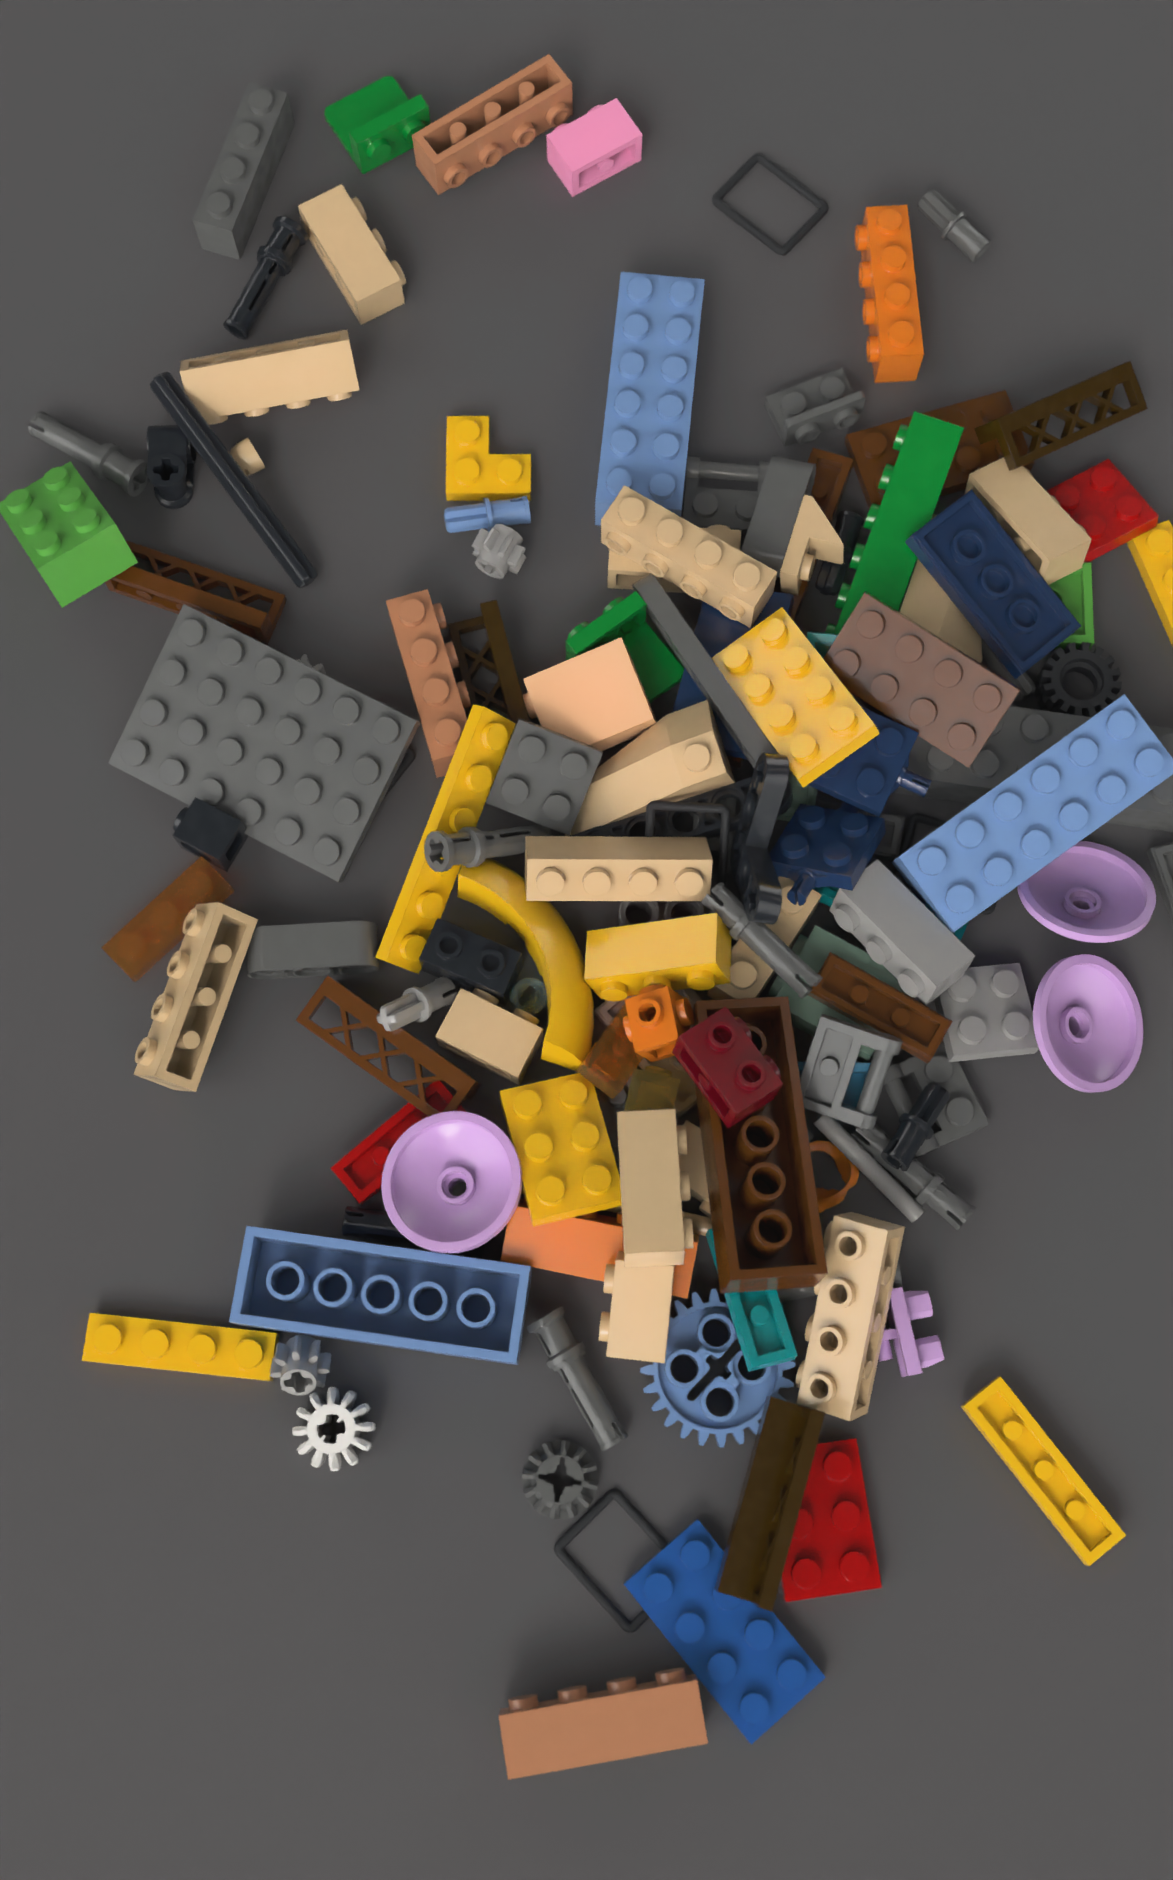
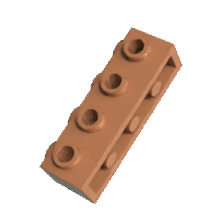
(493, 124)
(430, 674)
(602, 1724)

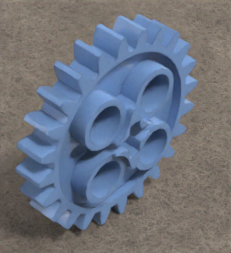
(747, 1396)

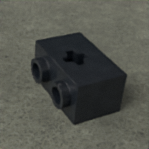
(471, 960)

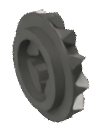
(574, 1498)

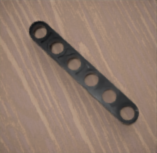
(708, 823)

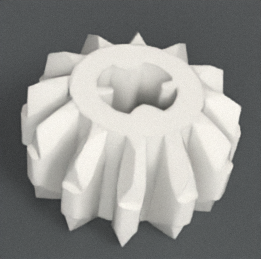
(344, 1441)

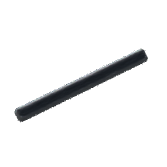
(233, 479)

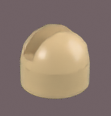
(247, 457)

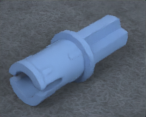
(487, 514)

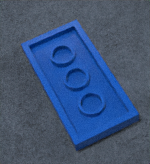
(727, 1642)

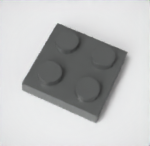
(544, 776)

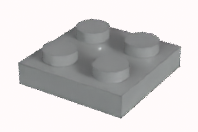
(988, 1014)

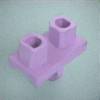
(910, 1352)

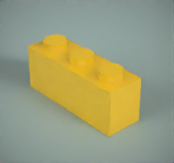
(668, 952)

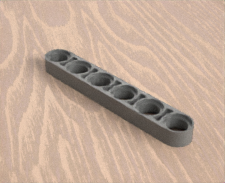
(703, 670)

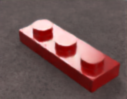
(364, 1164)

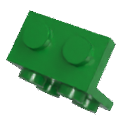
(377, 122)
(626, 620)

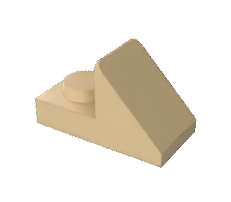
(810, 540)

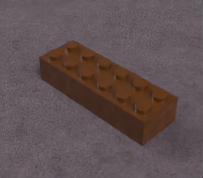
(763, 1169)

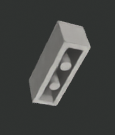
(901, 934)

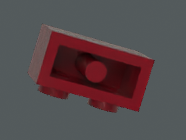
(728, 1066)

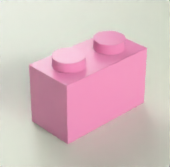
(594, 147)

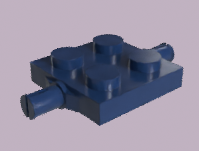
(875, 769)
(825, 848)

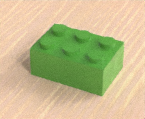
(66, 533)

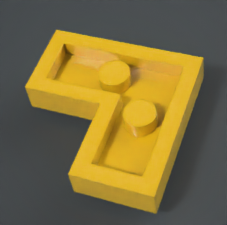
(476, 473)

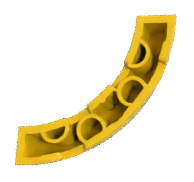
(551, 948)

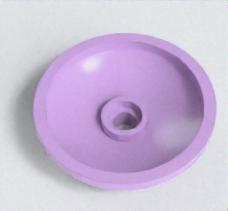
(1090, 894)
(1088, 1023)
(431, 1162)

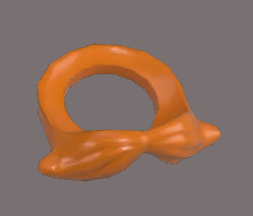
(848, 1171)

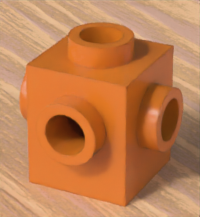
(656, 1021)

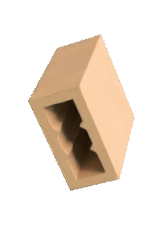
(591, 697)

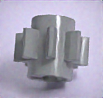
(499, 551)
(300, 1365)

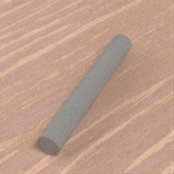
(869, 1167)

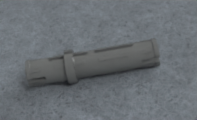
(762, 941)
(919, 1179)

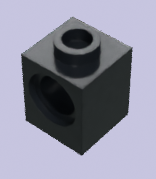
(209, 833)

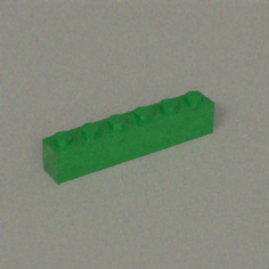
(907, 505)

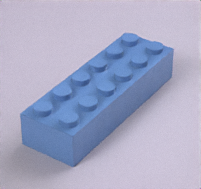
(650, 390)
(1035, 814)
(381, 1295)

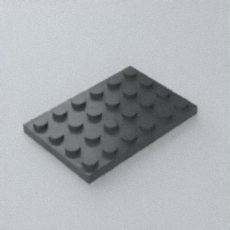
(264, 742)

